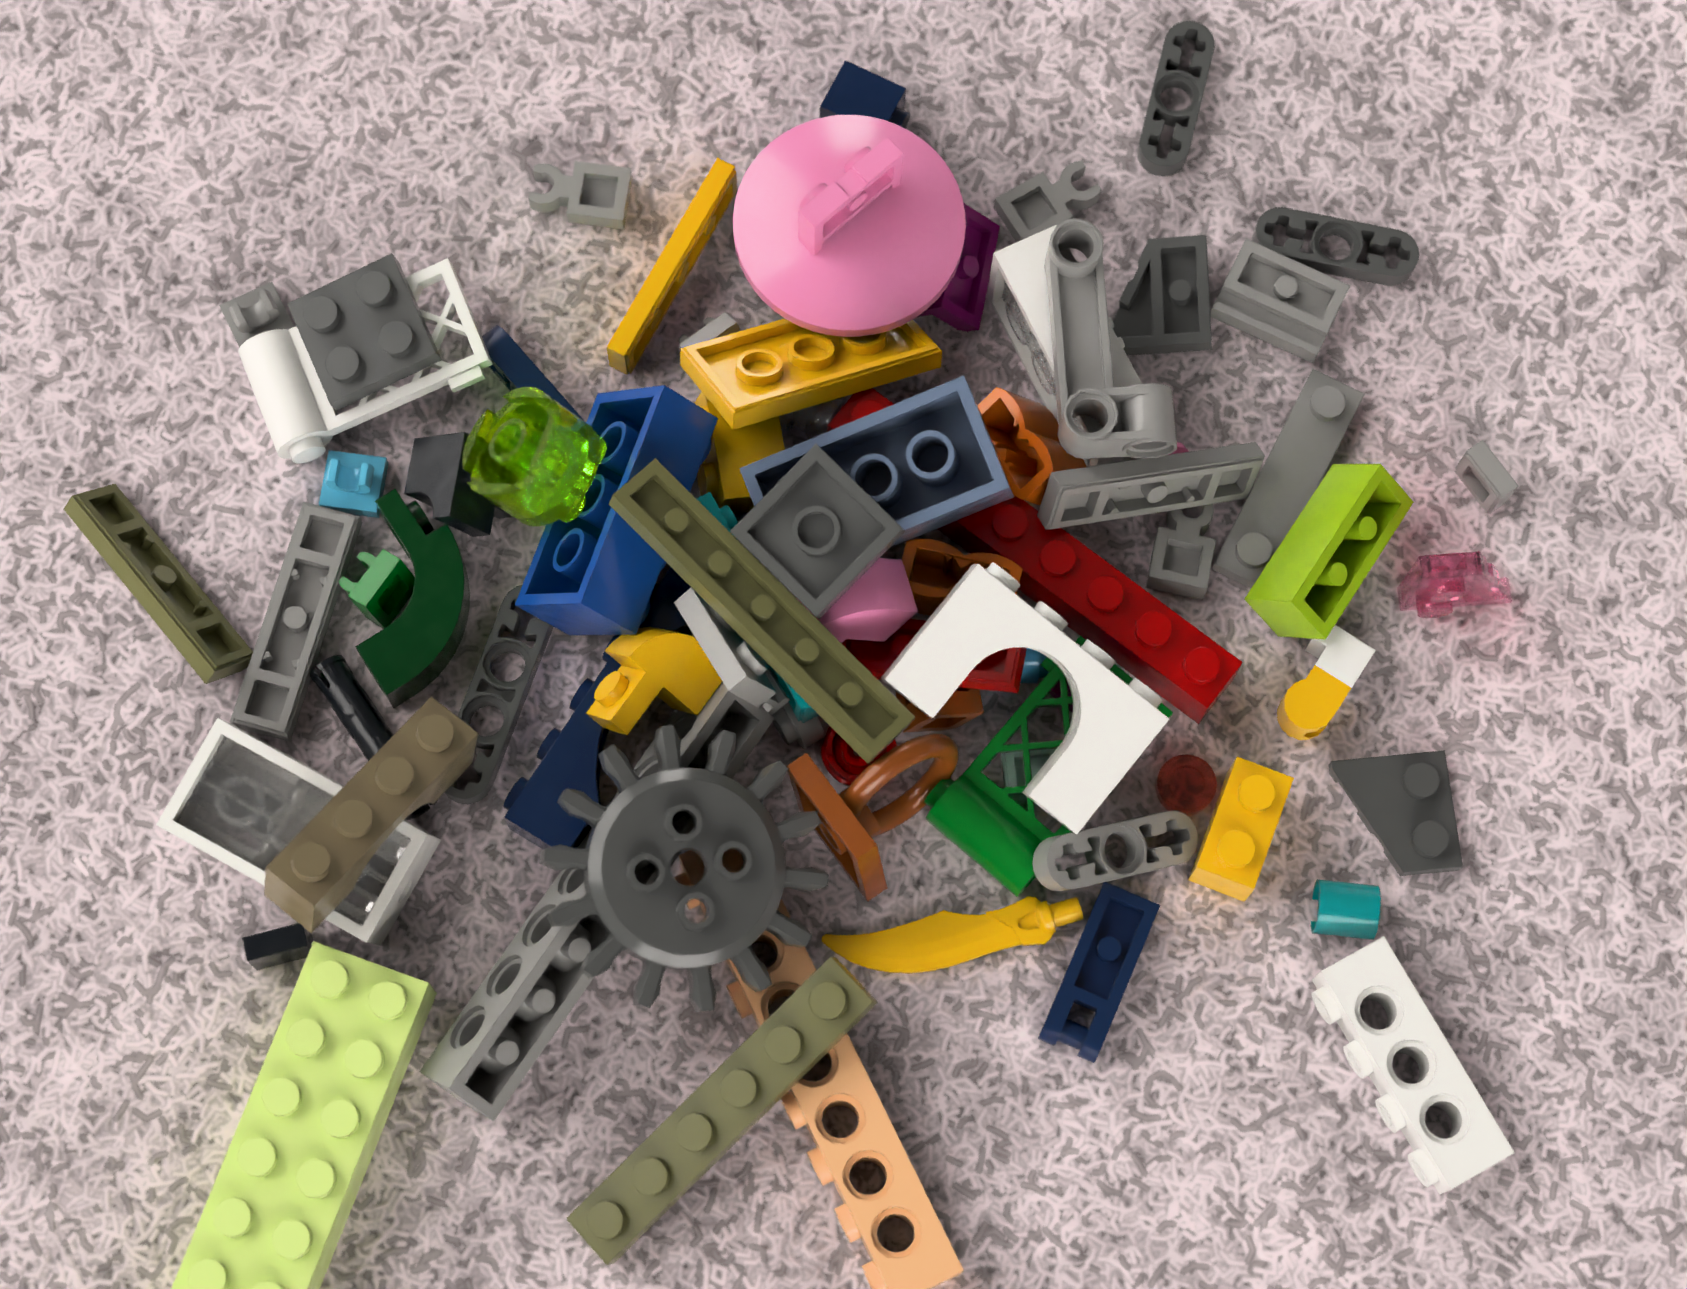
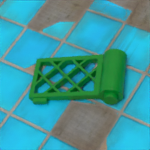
(983, 816)

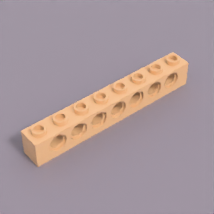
(930, 1256)

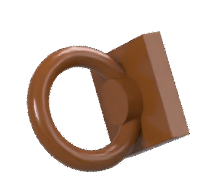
(847, 820)

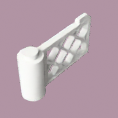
(294, 398)

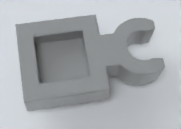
(592, 195)
(1041, 205)
(1182, 555)

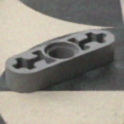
(1183, 80)
(1374, 267)

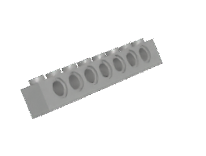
(540, 969)

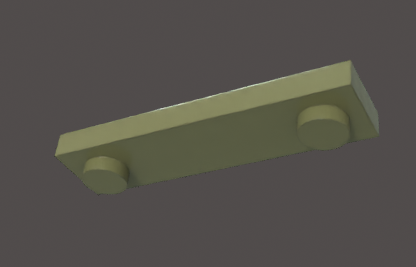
(159, 582)

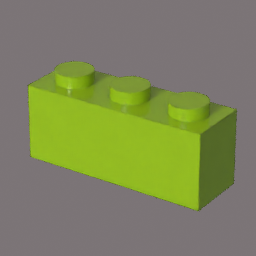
(1329, 551)

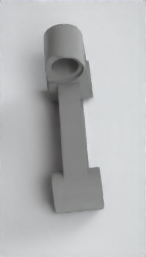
(1133, 419)

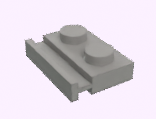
(1279, 300)
(732, 657)

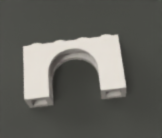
(1109, 718)

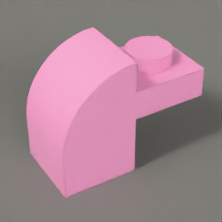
(874, 605)

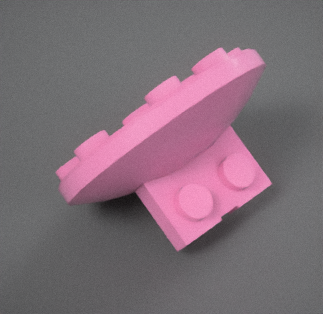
(849, 225)

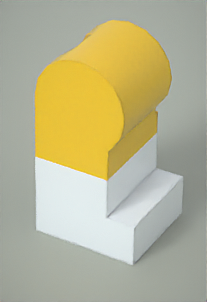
(1315, 700)

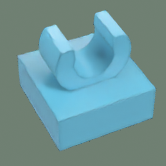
(353, 483)

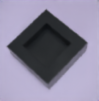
(277, 946)

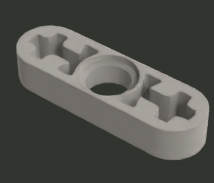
(1093, 841)

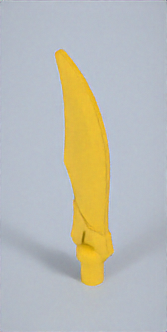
(954, 937)

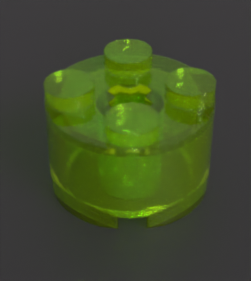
(533, 458)

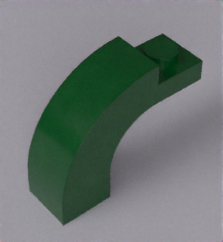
(429, 630)

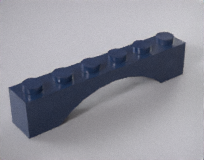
(571, 755)

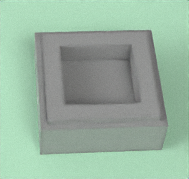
(1485, 477)

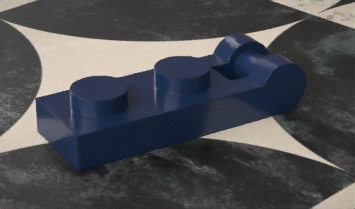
(1100, 969)

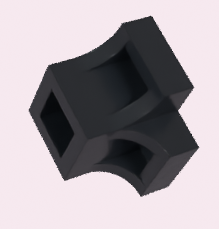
(441, 482)

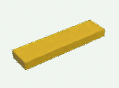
(672, 267)

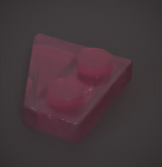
(1451, 581)

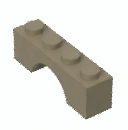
(337, 844)

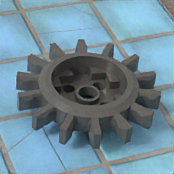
(652, 917)

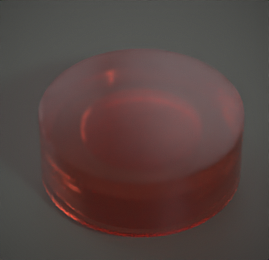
(1186, 784)

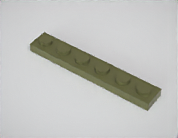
(761, 610)
(721, 1110)

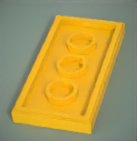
(791, 368)

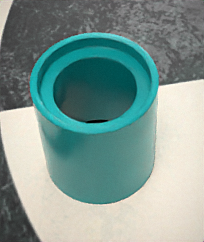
(1346, 909)

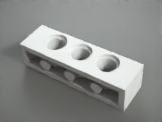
(1442, 1081)

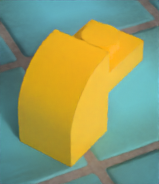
(652, 666)

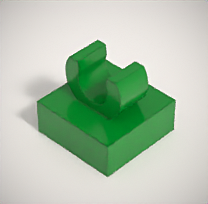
(382, 588)

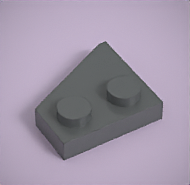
(1167, 299)
(1406, 807)

